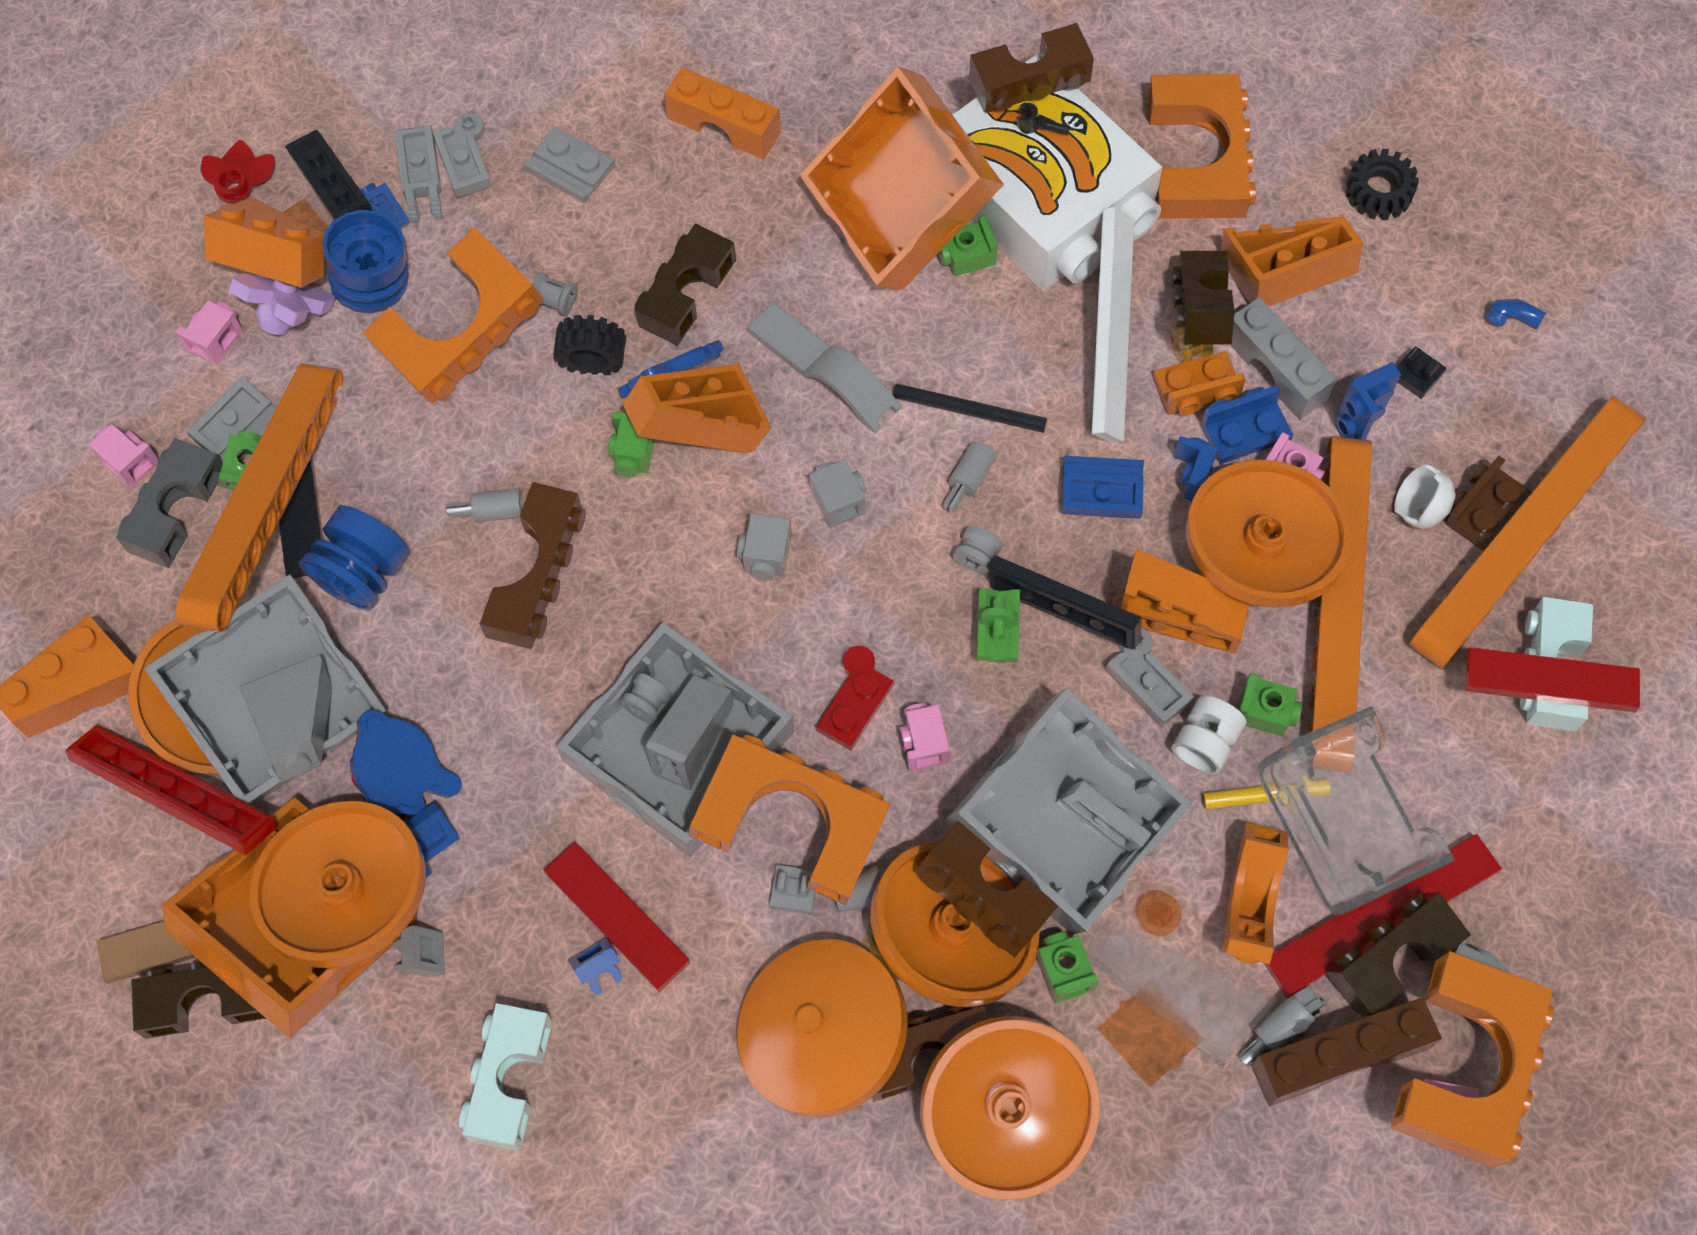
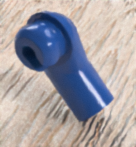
(1517, 309)

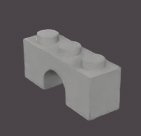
(1296, 371)

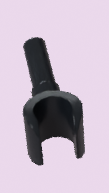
(1032, 121)

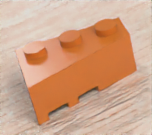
(1291, 259)
(699, 409)
(1183, 604)

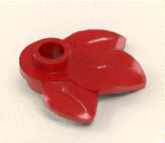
(239, 168)

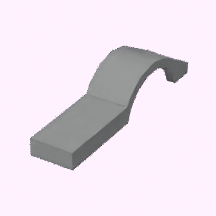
(827, 363)

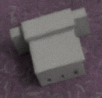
(1310, 1001)

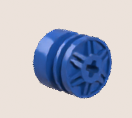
(366, 261)
(354, 557)

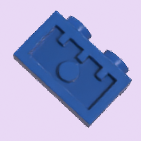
(1366, 401)
(1245, 424)

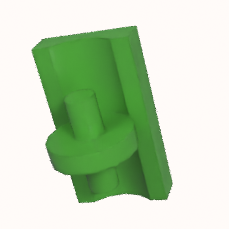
(998, 625)

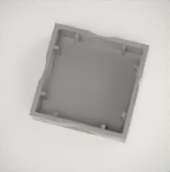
(263, 637)
(611, 742)
(1041, 841)

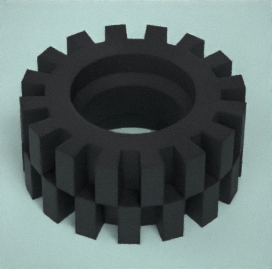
(1384, 166)
(589, 345)

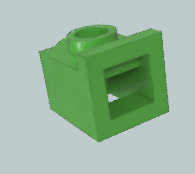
(971, 248)
(630, 452)
(231, 467)
(1260, 714)
(1064, 982)

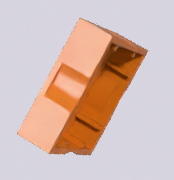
(901, 179)
(217, 927)

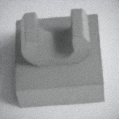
(791, 890)
(421, 952)

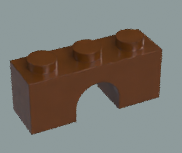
(1004, 81)
(956, 874)
(925, 1034)

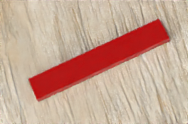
(171, 789)
(1313, 953)

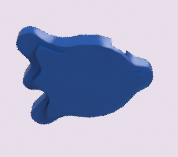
(687, 361)
(397, 764)

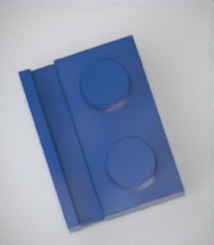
(1102, 487)

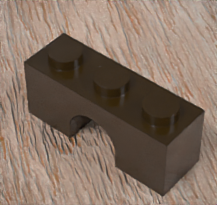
(697, 258)
(1203, 298)
(1366, 970)
(165, 998)

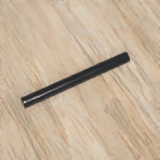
(970, 408)

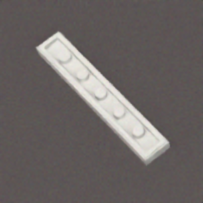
(1113, 325)

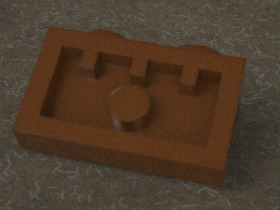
(1487, 505)

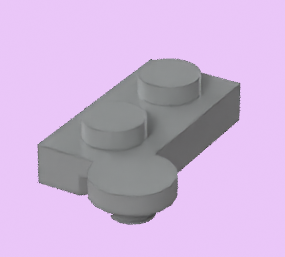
(462, 155)
(1149, 681)

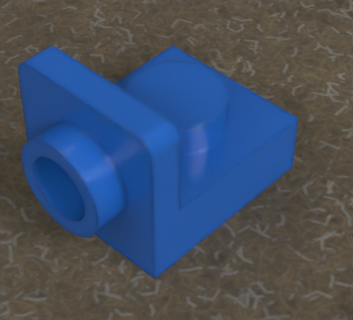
(383, 201)
(1200, 461)

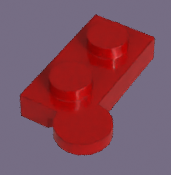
(856, 700)

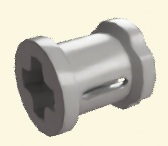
(556, 294)

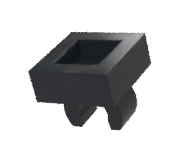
(1419, 372)

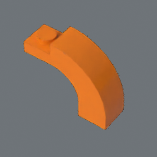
(1254, 894)

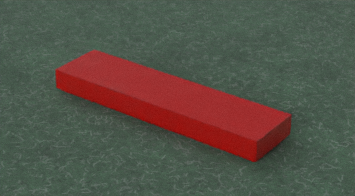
(1552, 679)
(617, 917)

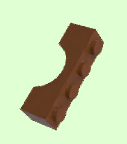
(517, 610)
(1345, 1050)

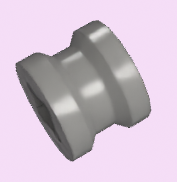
(977, 549)
(645, 698)

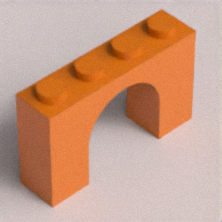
(1217, 106)
(440, 364)
(752, 771)
(1515, 1017)

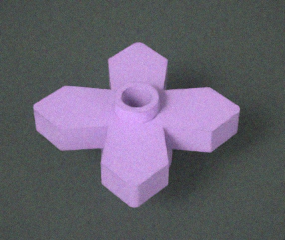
(280, 303)

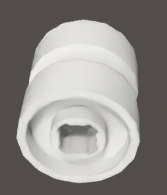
(1210, 733)

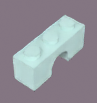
(1557, 629)
(510, 1038)

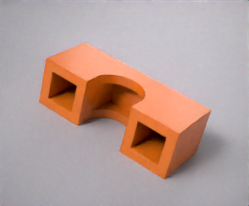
(746, 120)

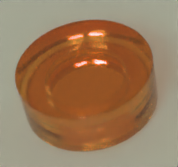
(1159, 914)

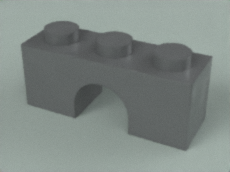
(180, 473)

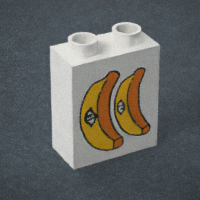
(1059, 183)

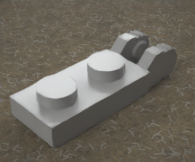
(419, 169)

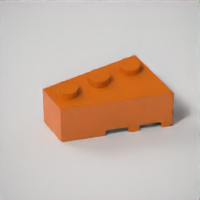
(264, 242)
(66, 680)

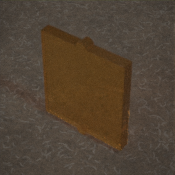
(1145, 1041)

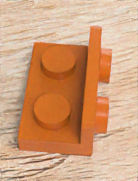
(1198, 383)

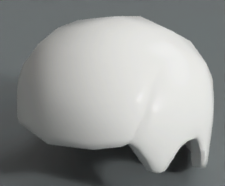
(1428, 490)

